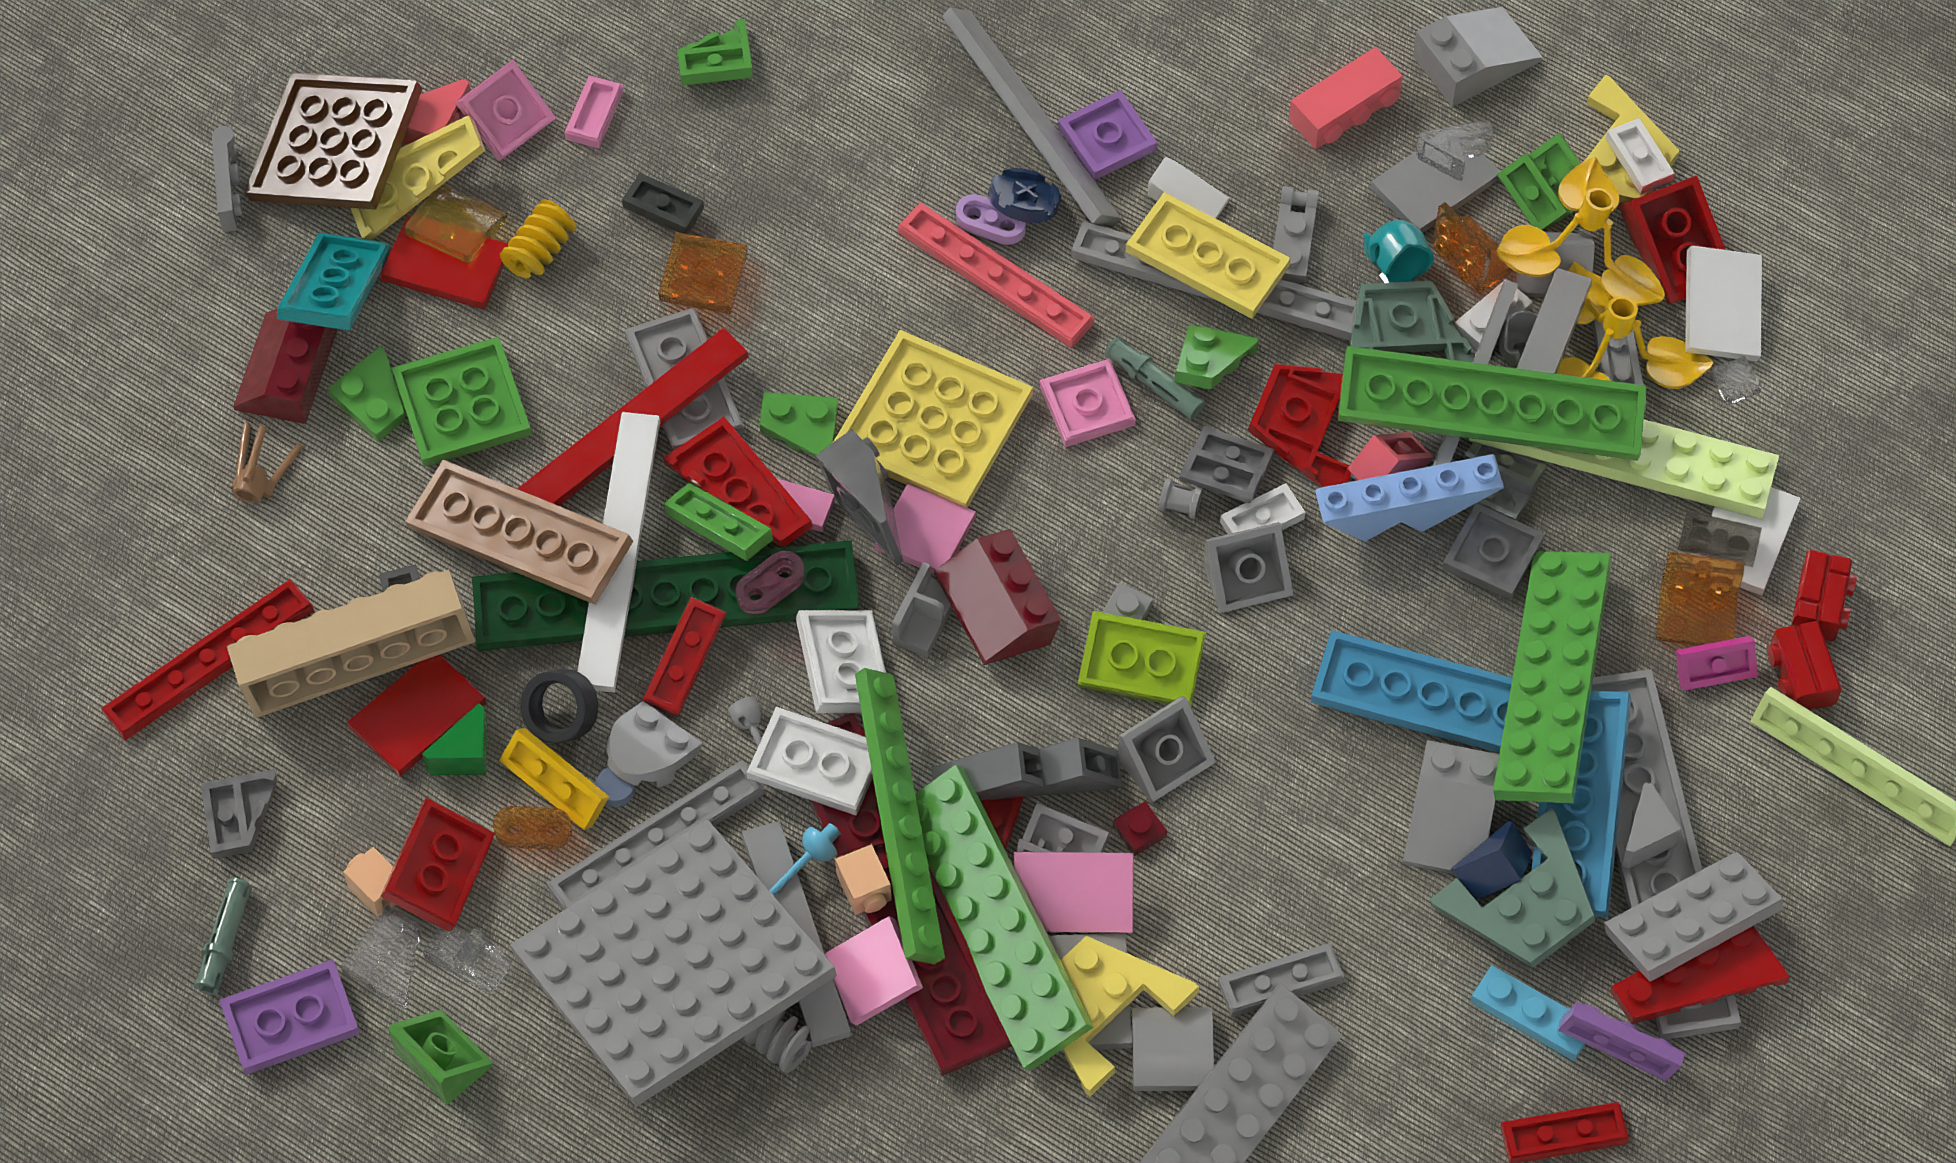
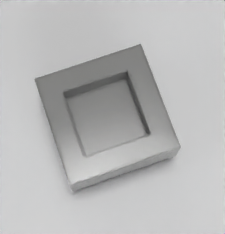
(1128, 603)

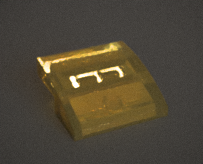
(455, 223)

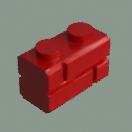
(1823, 591)
(1804, 665)

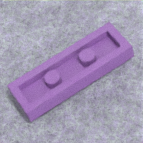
(1621, 1041)

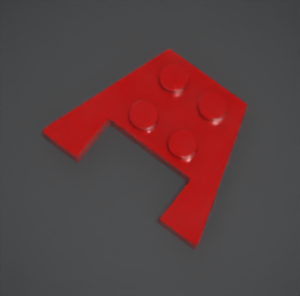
(1295, 418)

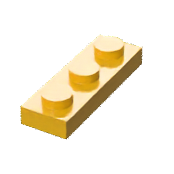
(554, 778)

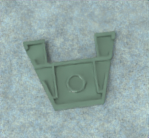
(1406, 319)
(1532, 914)

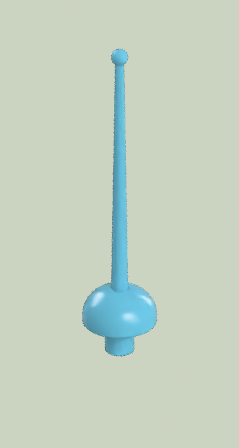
(817, 846)

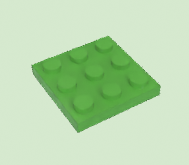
(461, 401)

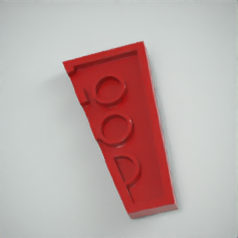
(732, 472)
(1722, 971)

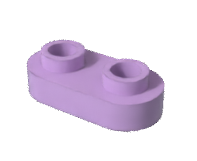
(990, 221)

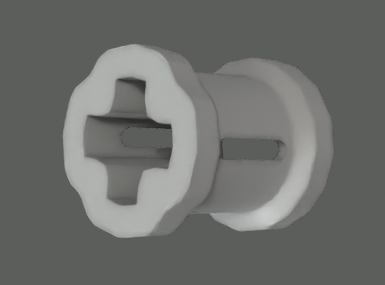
(1180, 498)

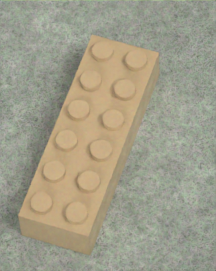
(351, 643)

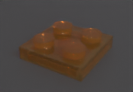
(703, 273)

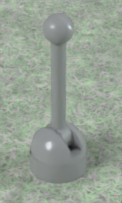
(747, 715)

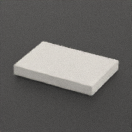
(1723, 303)
(1775, 525)
(834, 650)
(813, 761)

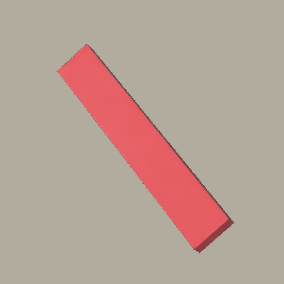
(996, 275)

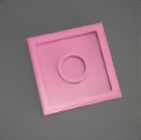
(506, 110)
(1087, 402)
(929, 527)
(873, 971)

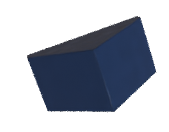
(1494, 862)

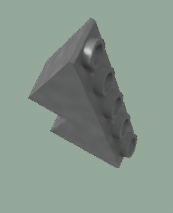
(1031, 771)

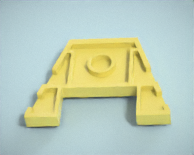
(1617, 105)
(1107, 984)

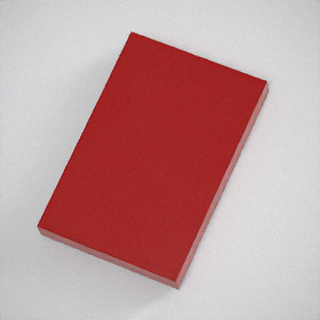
(442, 275)
(415, 712)
(438, 865)

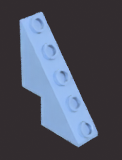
(1411, 497)

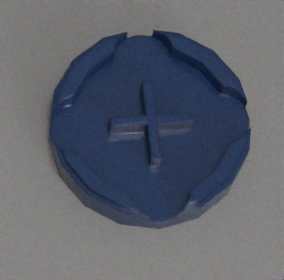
(1024, 195)

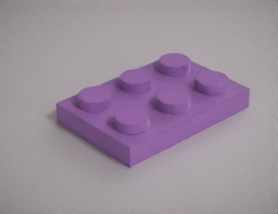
(289, 1017)

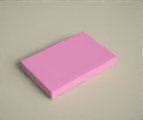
(1079, 889)

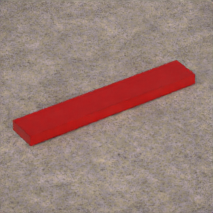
(202, 661)

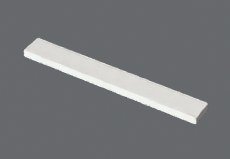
(624, 512)

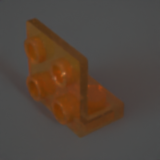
(1468, 249)
(1698, 599)

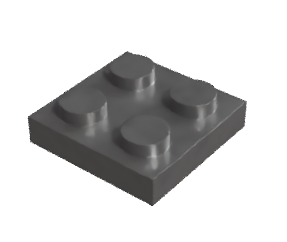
(1493, 551)

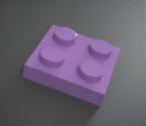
(1107, 135)

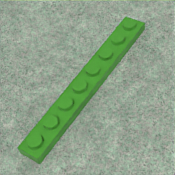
(899, 817)

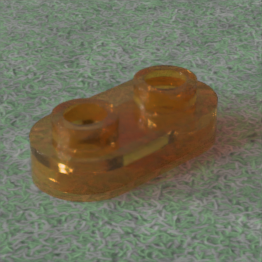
(533, 826)

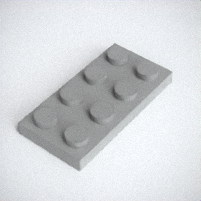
(1693, 916)

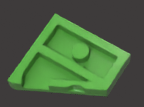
(717, 57)
(1211, 355)
(370, 395)
(799, 420)

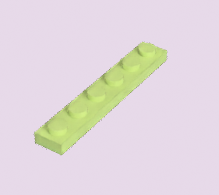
(1857, 764)

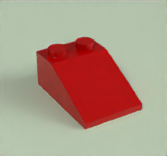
(1666, 226)

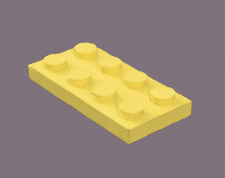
(1208, 255)

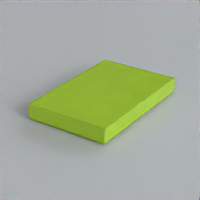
(1141, 658)

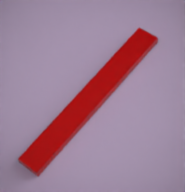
(661, 398)

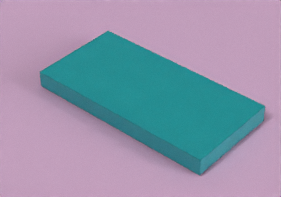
(333, 281)

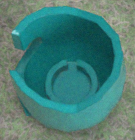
(1398, 251)

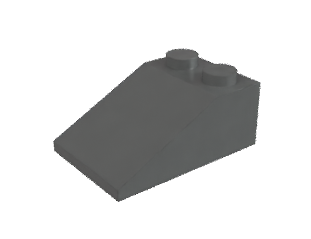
(861, 489)

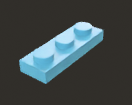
(1525, 1010)

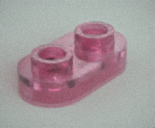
(767, 582)

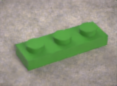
(718, 521)

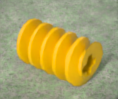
(537, 240)

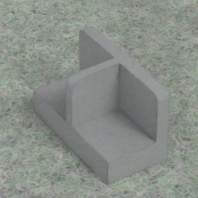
(921, 614)

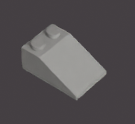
(1473, 52)
(1450, 806)

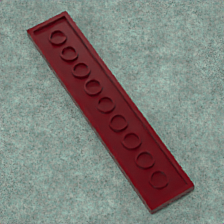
(953, 1003)

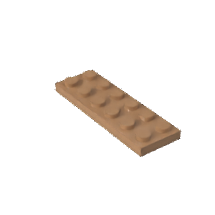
(519, 531)

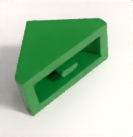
(461, 748)

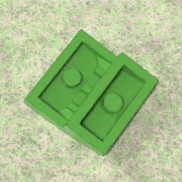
(1536, 178)

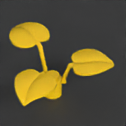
(1595, 197)
(1666, 356)

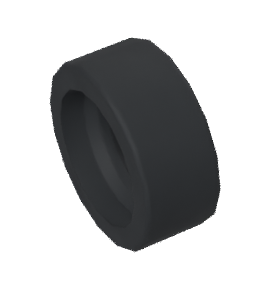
(533, 711)

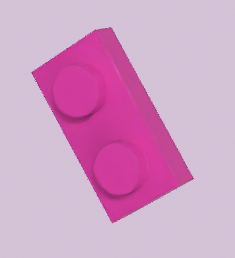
(1716, 663)

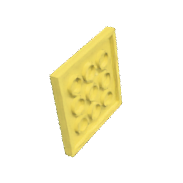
(937, 417)

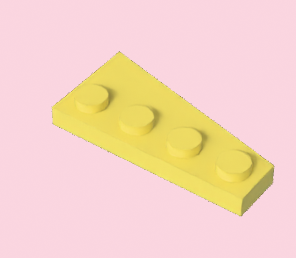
(419, 172)

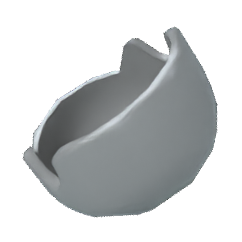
(1515, 335)

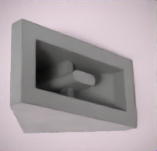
(1652, 829)

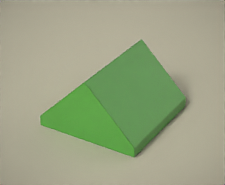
(439, 1053)

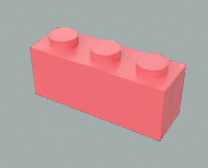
(1345, 98)

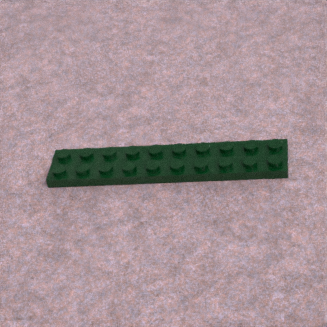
(525, 612)

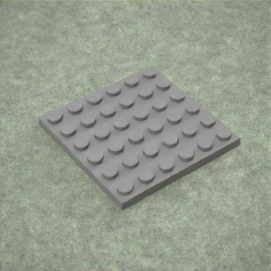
(672, 962)

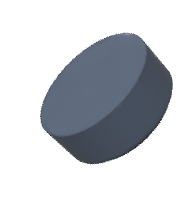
(618, 789)

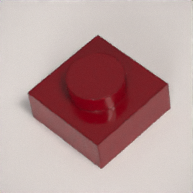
(1139, 828)

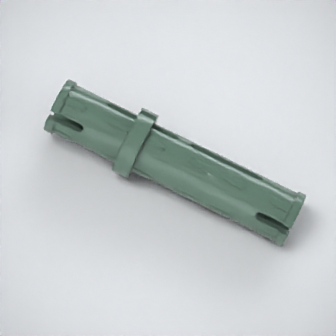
(1143, 369)
(218, 950)

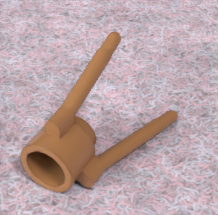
(250, 480)

